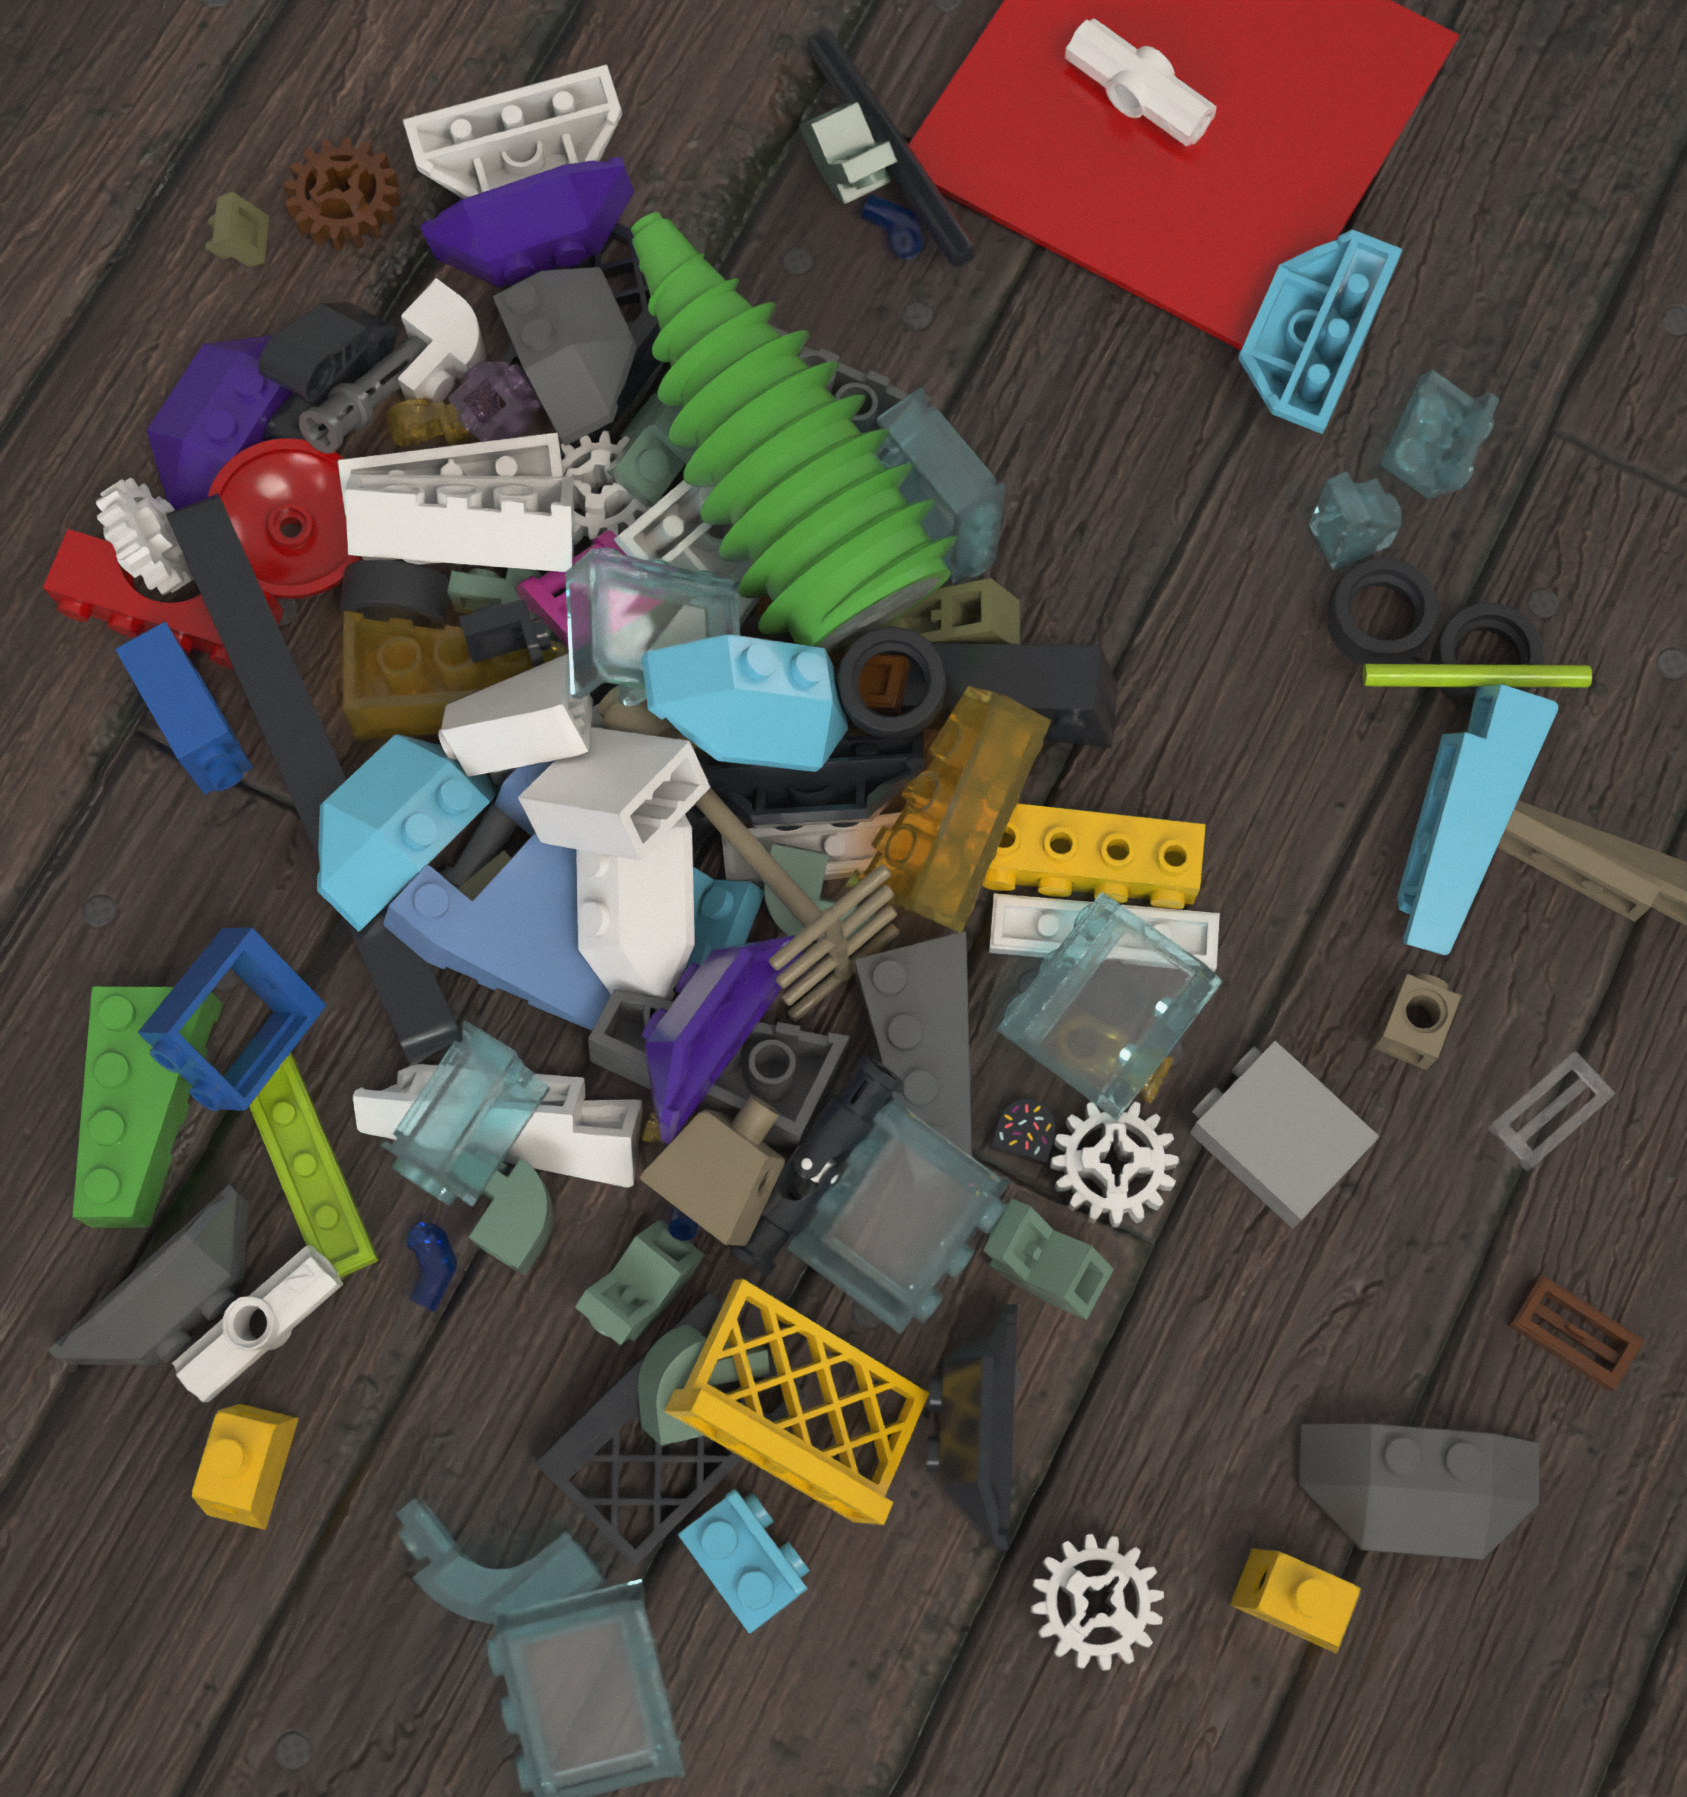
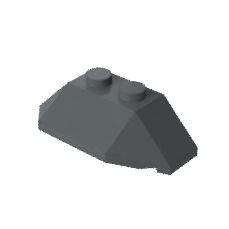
(570, 345)
(168, 1294)
(1419, 1486)

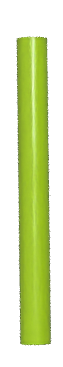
(1476, 675)

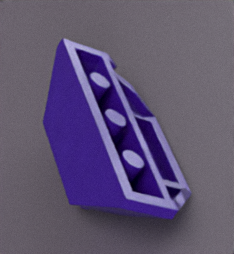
(532, 222)
(212, 417)
(707, 1027)

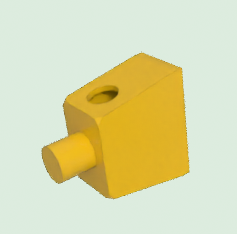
(243, 1464)
(1296, 1597)

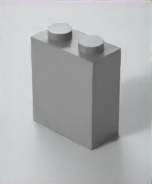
(1281, 1132)

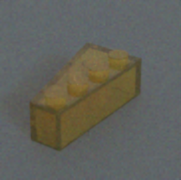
(407, 674)
(958, 809)

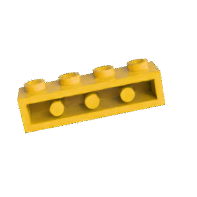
(1098, 854)

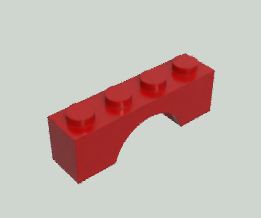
(92, 583)

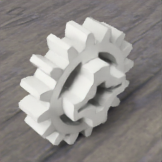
(615, 506)
(143, 535)
(1141, 1162)
(1119, 1619)

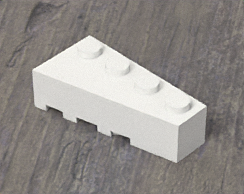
(463, 519)

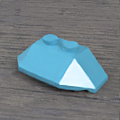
(1316, 326)
(749, 699)
(392, 824)

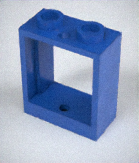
(184, 709)
(272, 981)

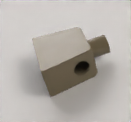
(720, 1170)

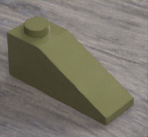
(966, 615)

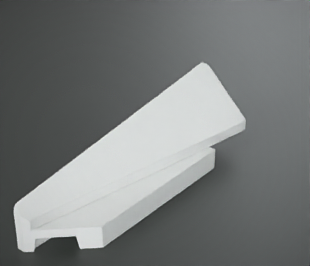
(563, 1136)

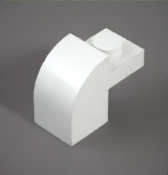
(452, 339)

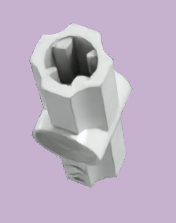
(1140, 82)
(230, 1345)

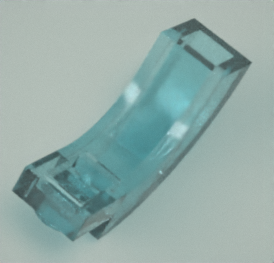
(483, 1592)

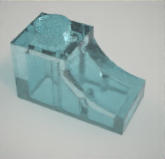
(1354, 519)

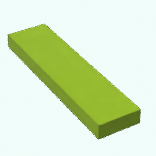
(310, 1171)

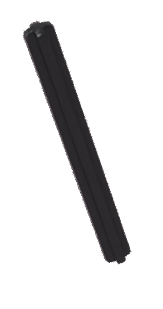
(907, 171)

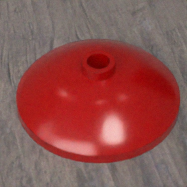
(280, 486)

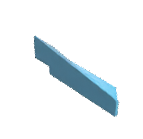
(1467, 810)

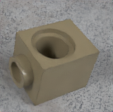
(1403, 1039)

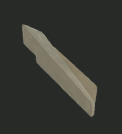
(1598, 863)

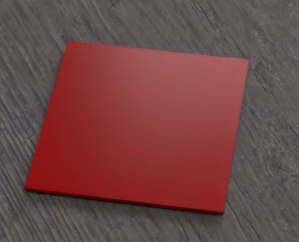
(1297, 135)

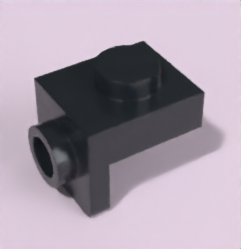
(504, 629)

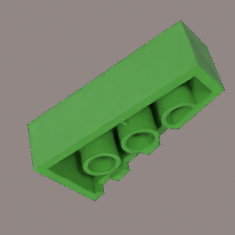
(130, 1107)

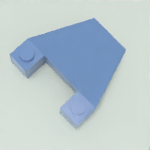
(516, 930)

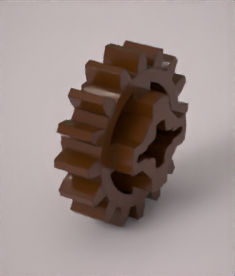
(342, 193)

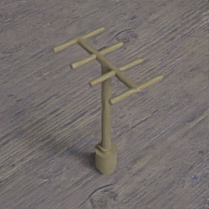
(818, 925)

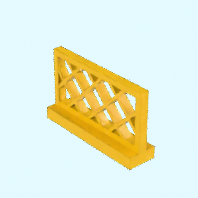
(777, 1450)

